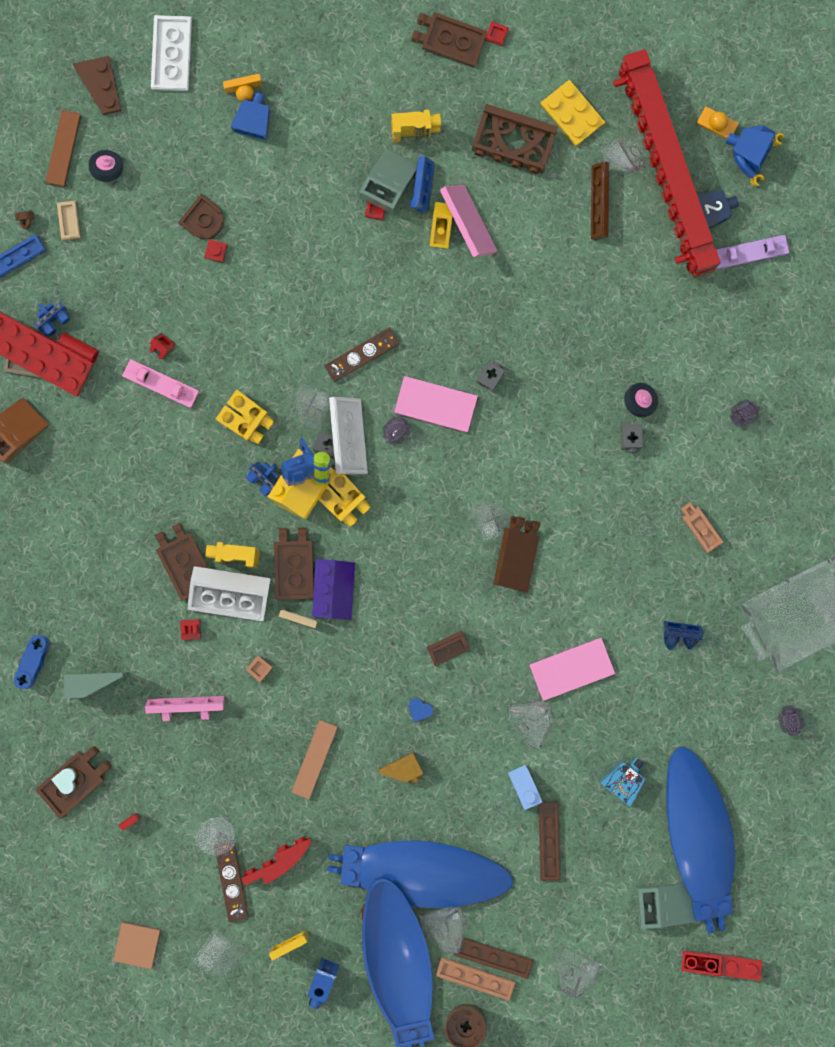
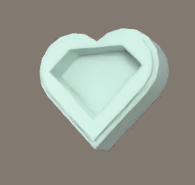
(65, 780)

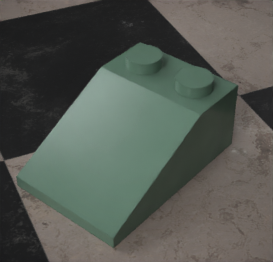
(80, 686)

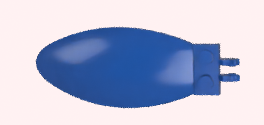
(700, 837)
(425, 872)
(397, 963)

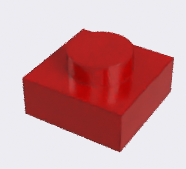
(215, 250)

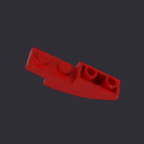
(285, 859)
(721, 965)

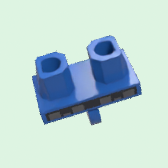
(48, 315)
(266, 474)

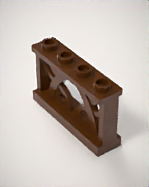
(499, 116)

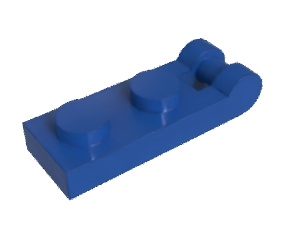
(422, 184)

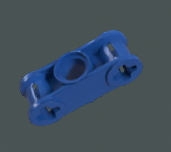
(31, 662)

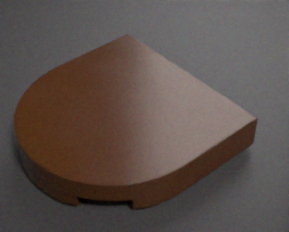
(203, 218)

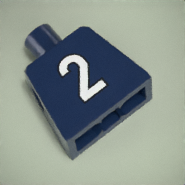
(717, 207)

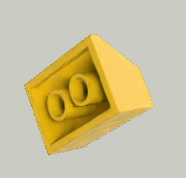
(298, 498)

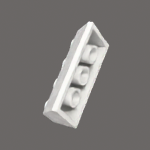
(228, 593)

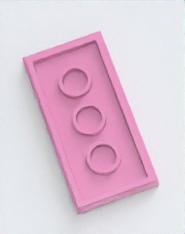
(468, 220)
(435, 404)
(572, 669)

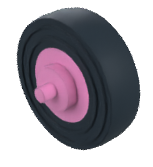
(105, 165)
(641, 400)

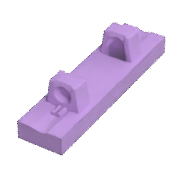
(752, 251)

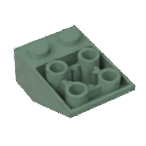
(388, 181)
(663, 905)

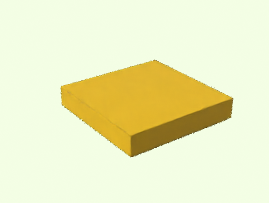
(289, 945)

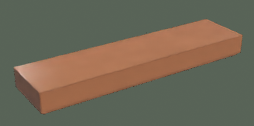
(314, 759)
(475, 978)

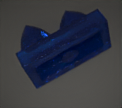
(690, 633)

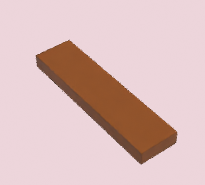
(63, 148)

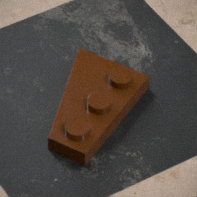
(100, 82)

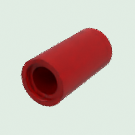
(78, 346)

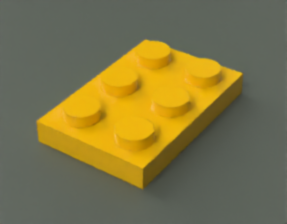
(572, 113)

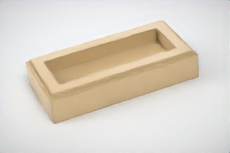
(68, 220)
(299, 619)

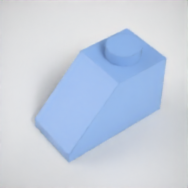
(525, 787)

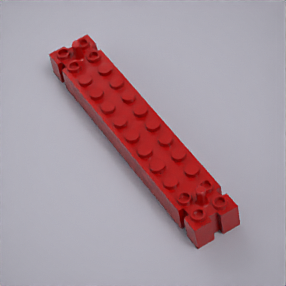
(669, 164)

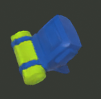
(307, 467)

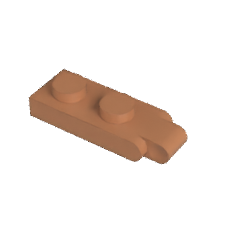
(700, 527)

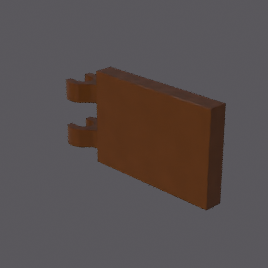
(450, 38)
(517, 555)
(179, 559)
(293, 566)
(86, 781)

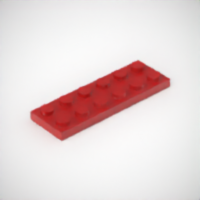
(43, 355)

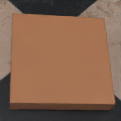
(136, 945)

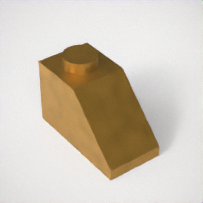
(403, 769)

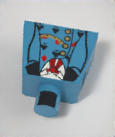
(625, 780)

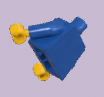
(752, 149)

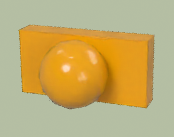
(243, 86)
(717, 123)

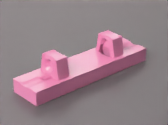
(161, 383)
(189, 704)

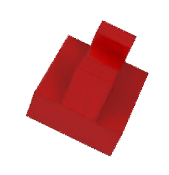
(161, 344)
(190, 629)

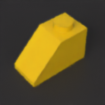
(441, 226)

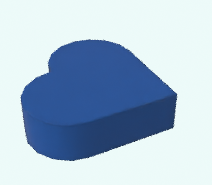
(419, 709)

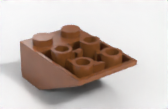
(18, 428)

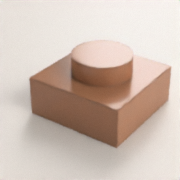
(259, 668)

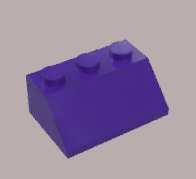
(333, 589)

